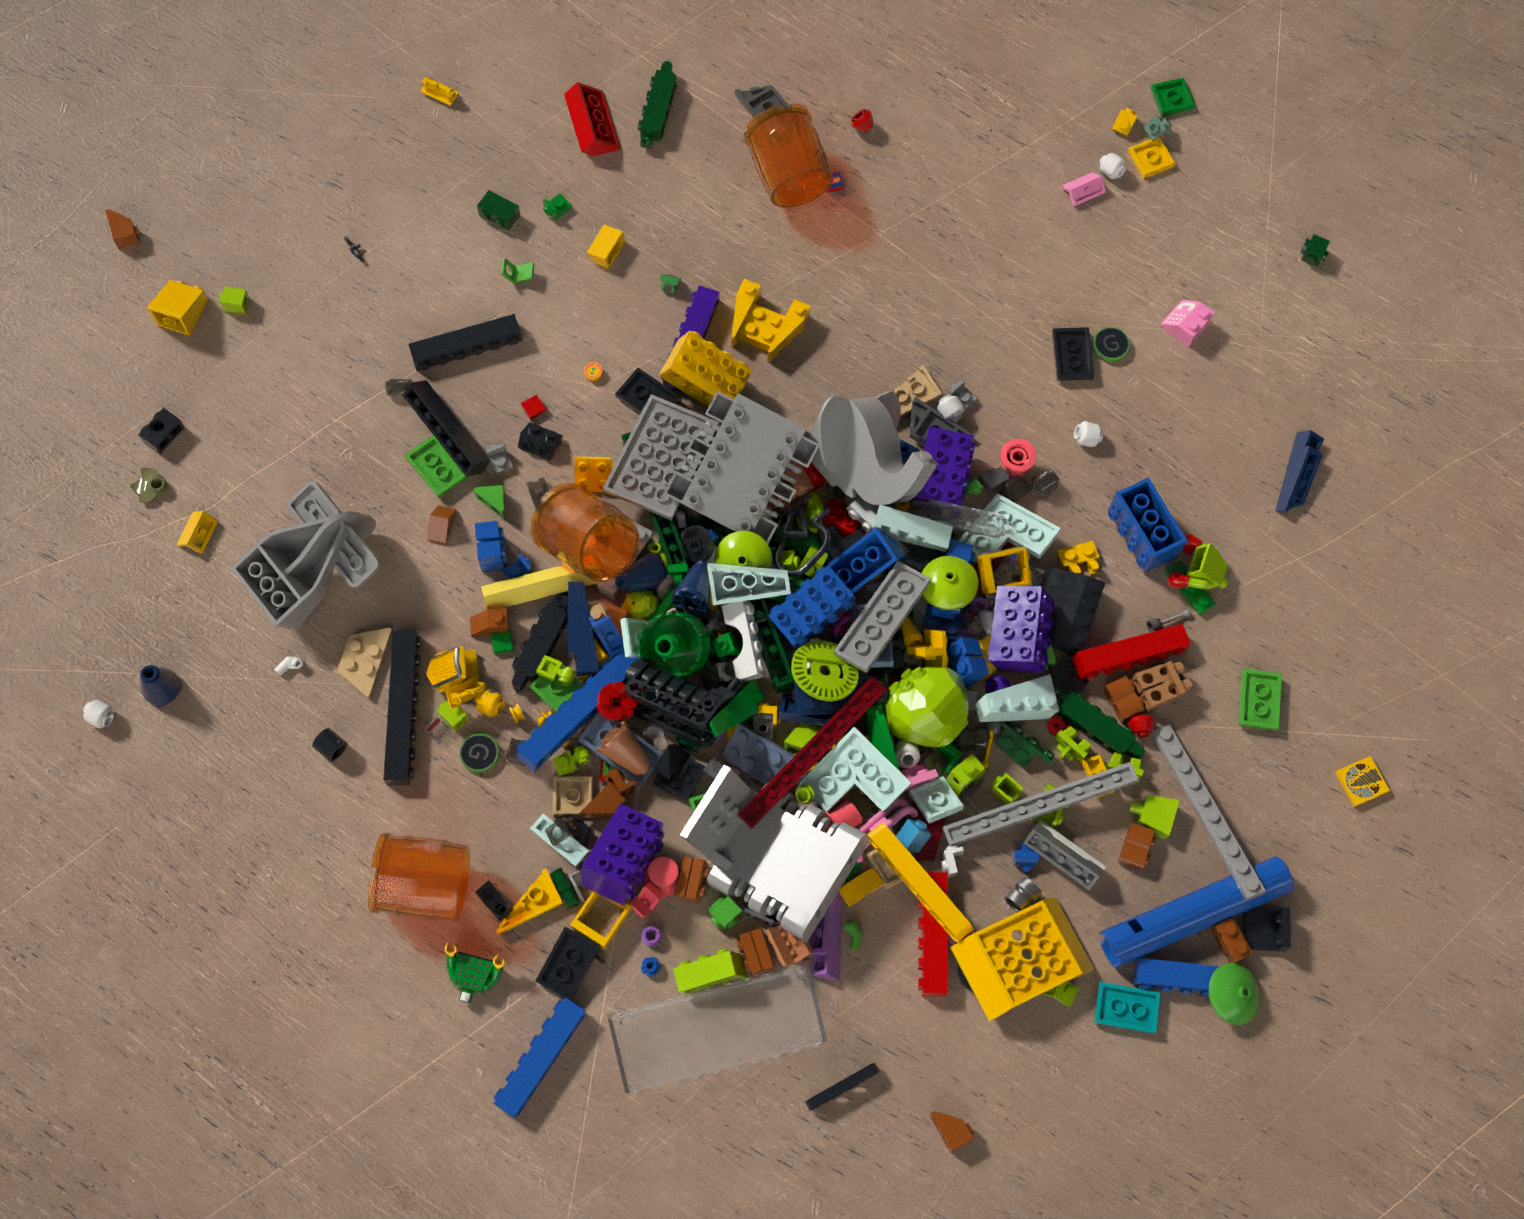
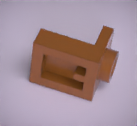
(617, 781)

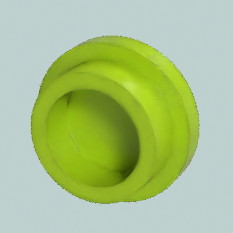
(805, 794)

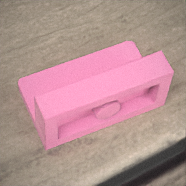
(1085, 188)

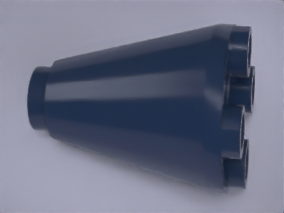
(643, 574)
(693, 591)
(159, 685)

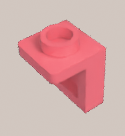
(646, 900)

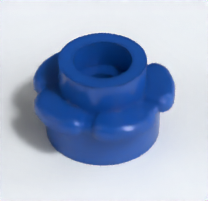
(650, 972)

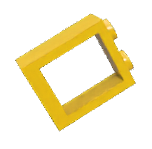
(986, 573)
(587, 932)

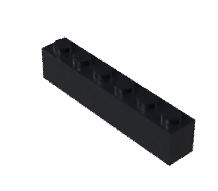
(465, 342)
(446, 428)
(916, 559)

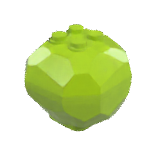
(927, 706)

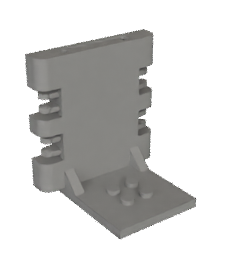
(742, 465)
(781, 858)

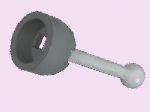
(1156, 624)

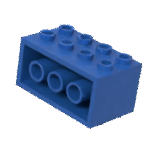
(1146, 525)
(812, 607)

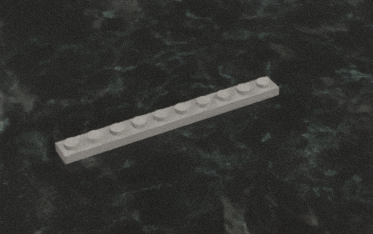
(1040, 804)
(1208, 813)

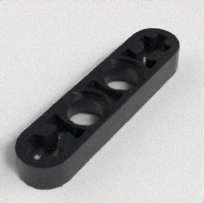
(842, 1086)

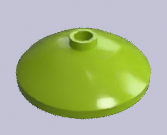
(744, 544)
(954, 592)

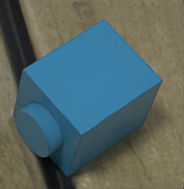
(913, 835)

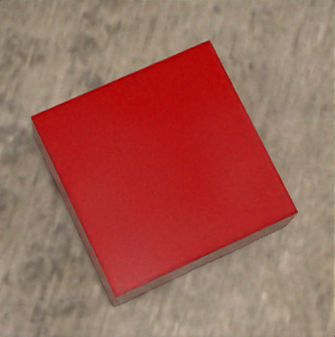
(533, 407)

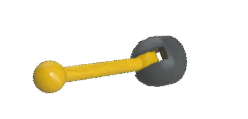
(993, 729)

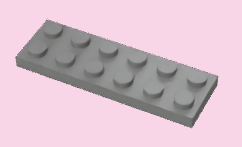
(882, 616)

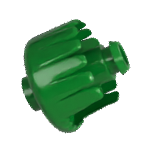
(675, 643)

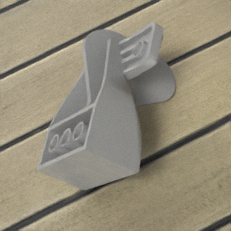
(295, 564)

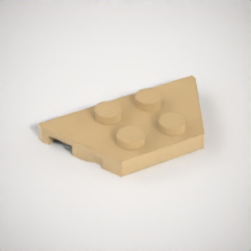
(364, 658)

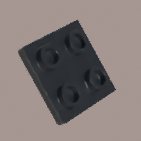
(1268, 929)

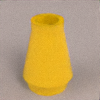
(911, 634)

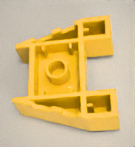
(762, 326)

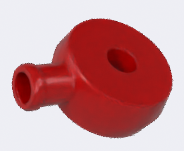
(1059, 723)

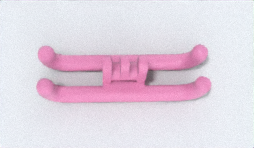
(880, 818)

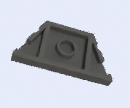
(760, 99)
(924, 416)

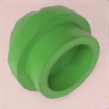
(973, 486)

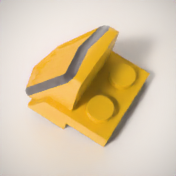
(452, 668)

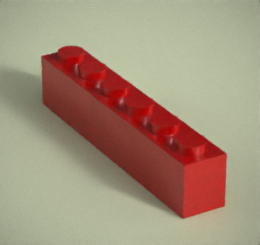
(1131, 651)
(933, 948)

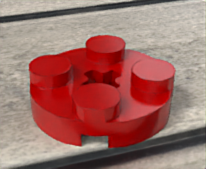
(605, 706)

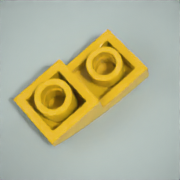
(861, 886)

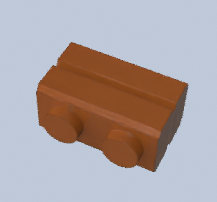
(692, 880)
(1231, 941)
(756, 952)

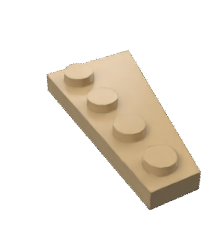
(917, 385)

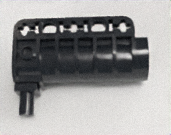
(677, 700)

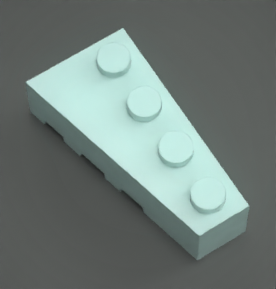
(913, 528)
(745, 583)
(1020, 702)

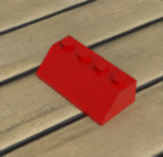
(591, 120)

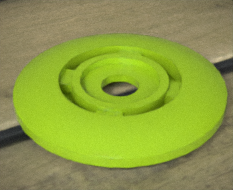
(821, 686)

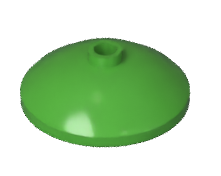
(1234, 993)

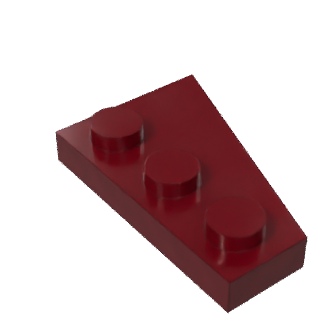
(930, 848)

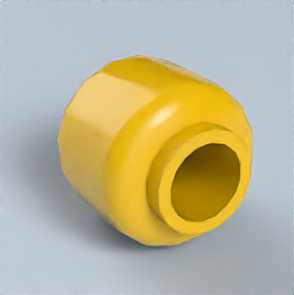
(490, 703)

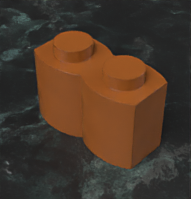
(1124, 699)
(1136, 846)

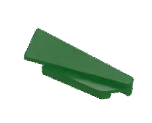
(738, 709)
(879, 733)

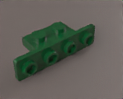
(1020, 746)

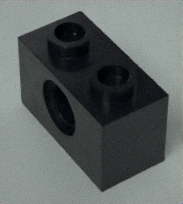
(160, 440)

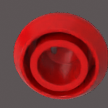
(862, 120)
(1142, 725)

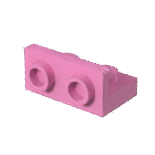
(919, 775)

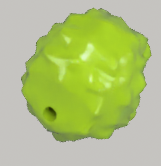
(641, 604)

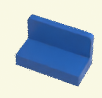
(608, 634)

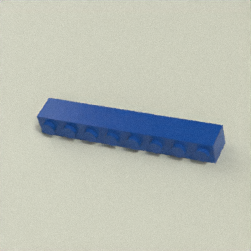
(571, 714)

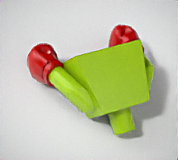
(1205, 570)

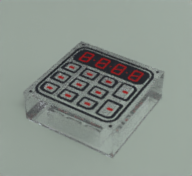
(438, 729)

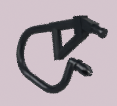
(797, 510)

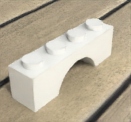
(749, 663)

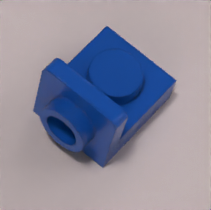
(518, 568)

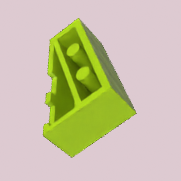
(709, 971)

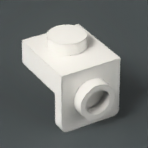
(949, 864)

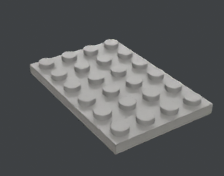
(654, 454)

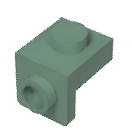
(1157, 127)

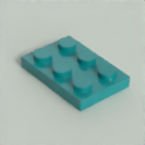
(1127, 1007)

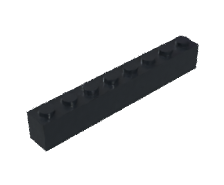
(401, 707)

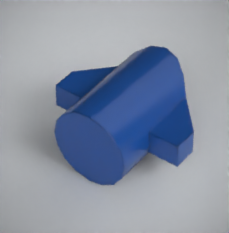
(1026, 858)

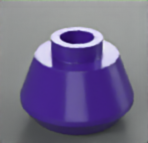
(996, 683)

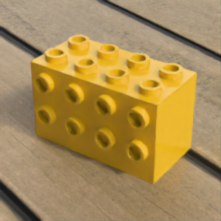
(704, 369)

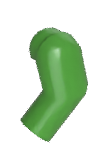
(856, 933)

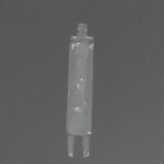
(966, 518)

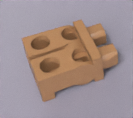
(1161, 684)

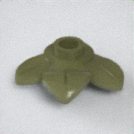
(147, 486)

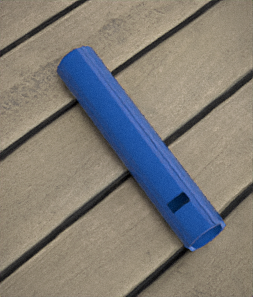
(1191, 914)

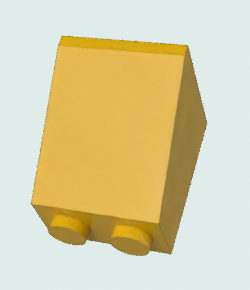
(178, 307)

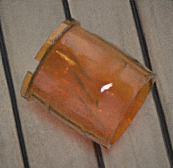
(788, 155)
(584, 532)
(419, 877)

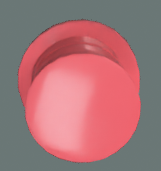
(1017, 457)
(846, 813)
(663, 875)

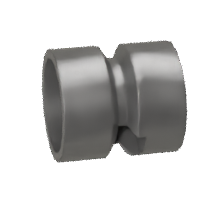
(1025, 892)

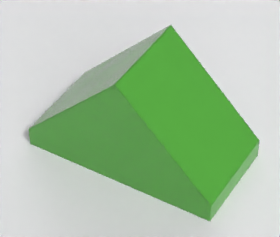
(493, 498)

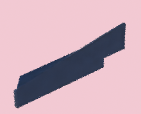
(1300, 470)
(579, 631)

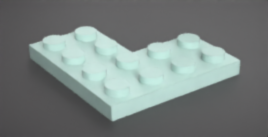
(1031, 530)
(858, 763)

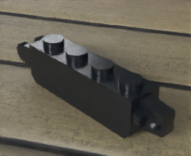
(541, 642)

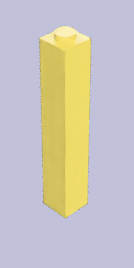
(531, 587)

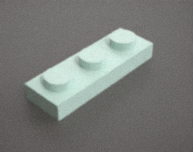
(569, 848)

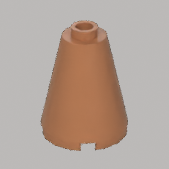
(624, 749)

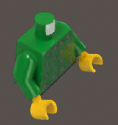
(472, 972)

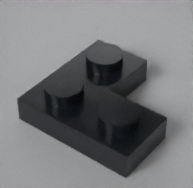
(837, 543)
(682, 784)

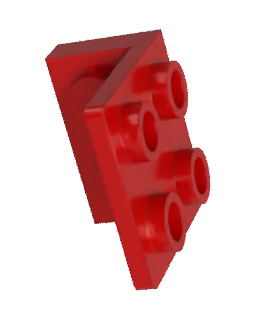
(840, 519)

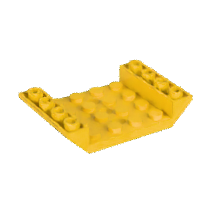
(1000, 972)

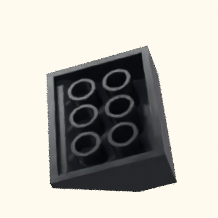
(1075, 606)

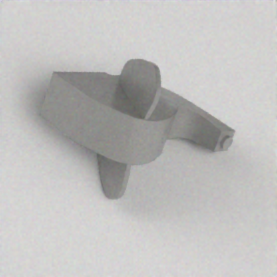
(863, 450)

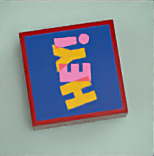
(837, 184)

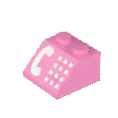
(1188, 321)

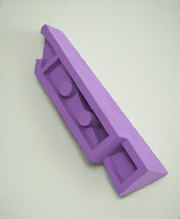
(827, 942)

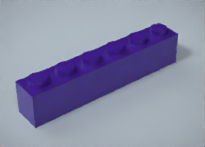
(698, 317)

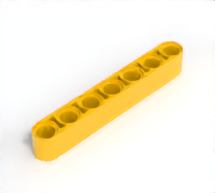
(920, 882)

